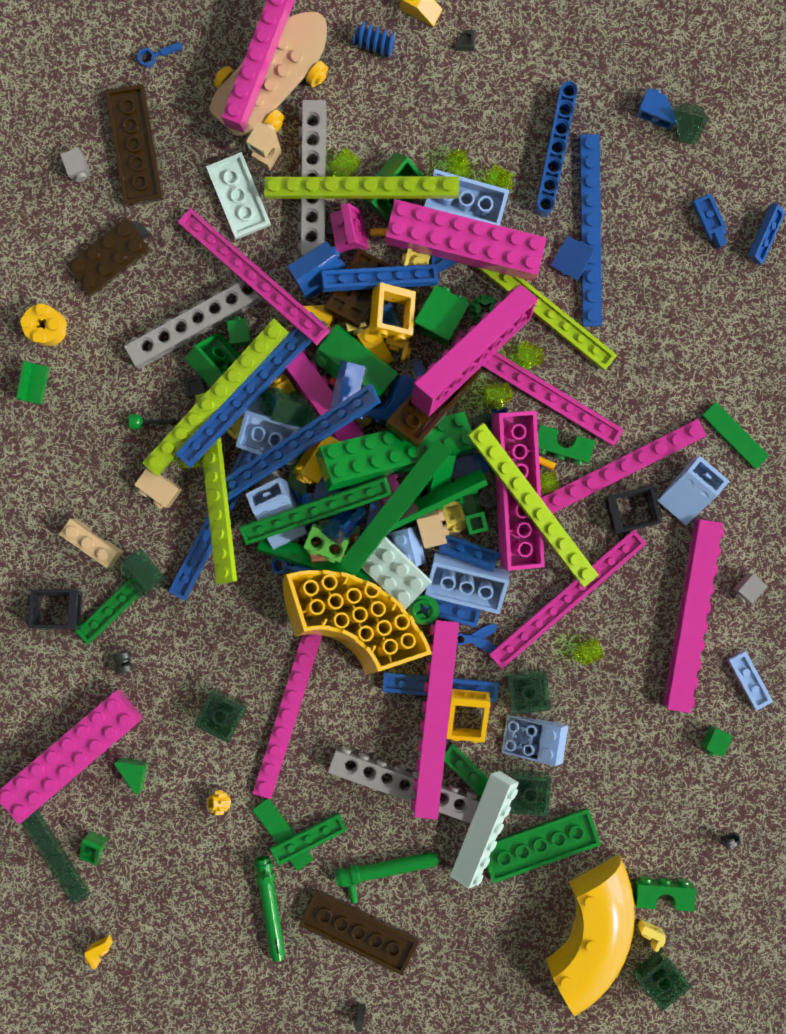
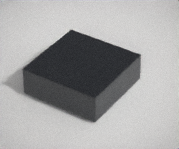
(194, 386)

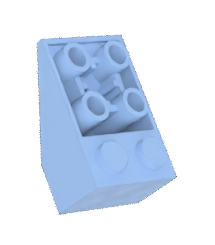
(692, 490)
(271, 499)
(409, 543)
(535, 739)

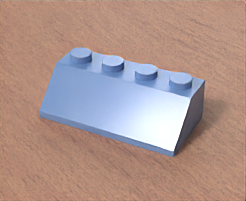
(467, 584)

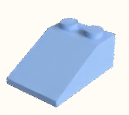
(261, 434)

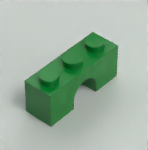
(578, 452)
(473, 513)
(648, 891)

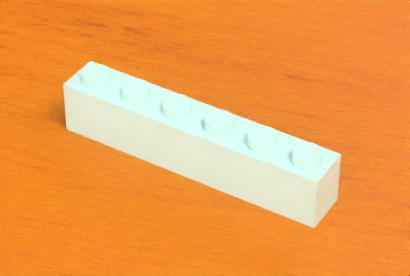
(484, 829)

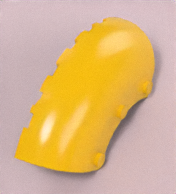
(355, 615)
(599, 935)

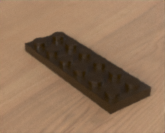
(134, 144)
(414, 425)
(359, 932)

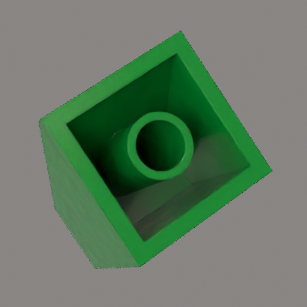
(441, 314)

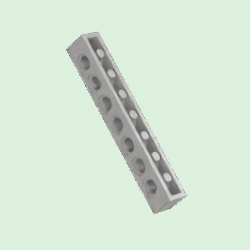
(316, 111)
(243, 302)
(392, 787)

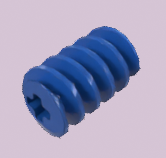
(374, 39)

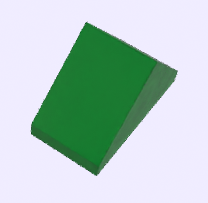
(133, 772)
(92, 847)

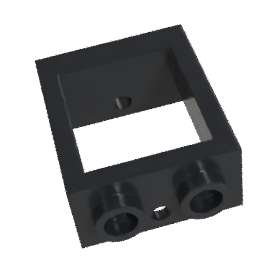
(614, 515)
(74, 609)

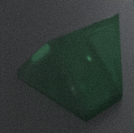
(690, 122)

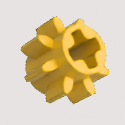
(218, 802)

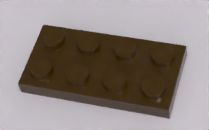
(108, 257)
(354, 304)

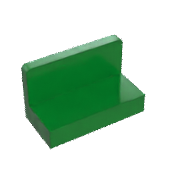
(32, 382)

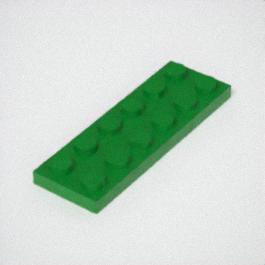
(542, 844)

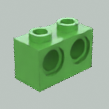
(323, 548)

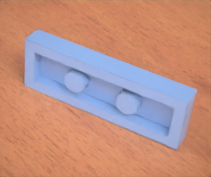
(750, 680)

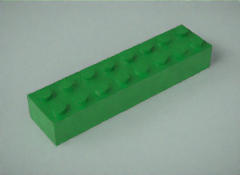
(387, 453)

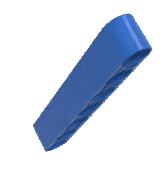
(556, 140)

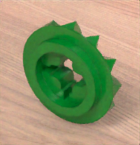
(475, 308)
(421, 617)

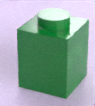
(239, 331)
(716, 741)

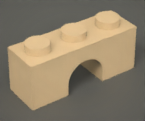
(264, 144)
(89, 543)

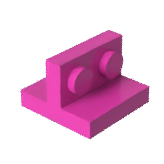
(349, 228)

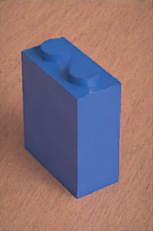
(308, 268)

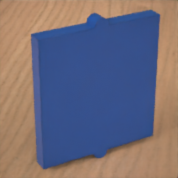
(572, 258)

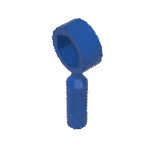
(162, 52)
(294, 568)

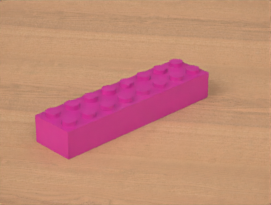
(465, 240)
(473, 350)
(519, 539)
(69, 756)

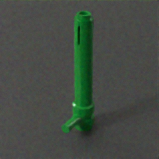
(356, 874)
(265, 879)

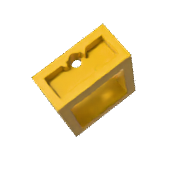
(396, 295)
(308, 467)
(469, 699)

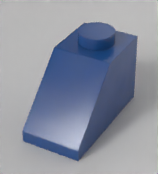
(656, 109)

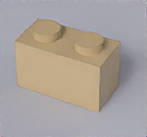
(158, 488)
(432, 528)

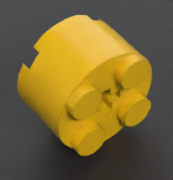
(33, 322)

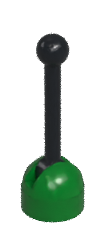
(137, 422)

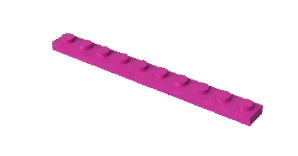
(253, 276)
(551, 397)
(624, 466)
(566, 600)
(287, 715)

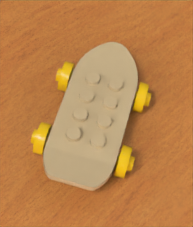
(293, 60)

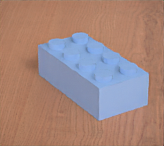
(475, 200)

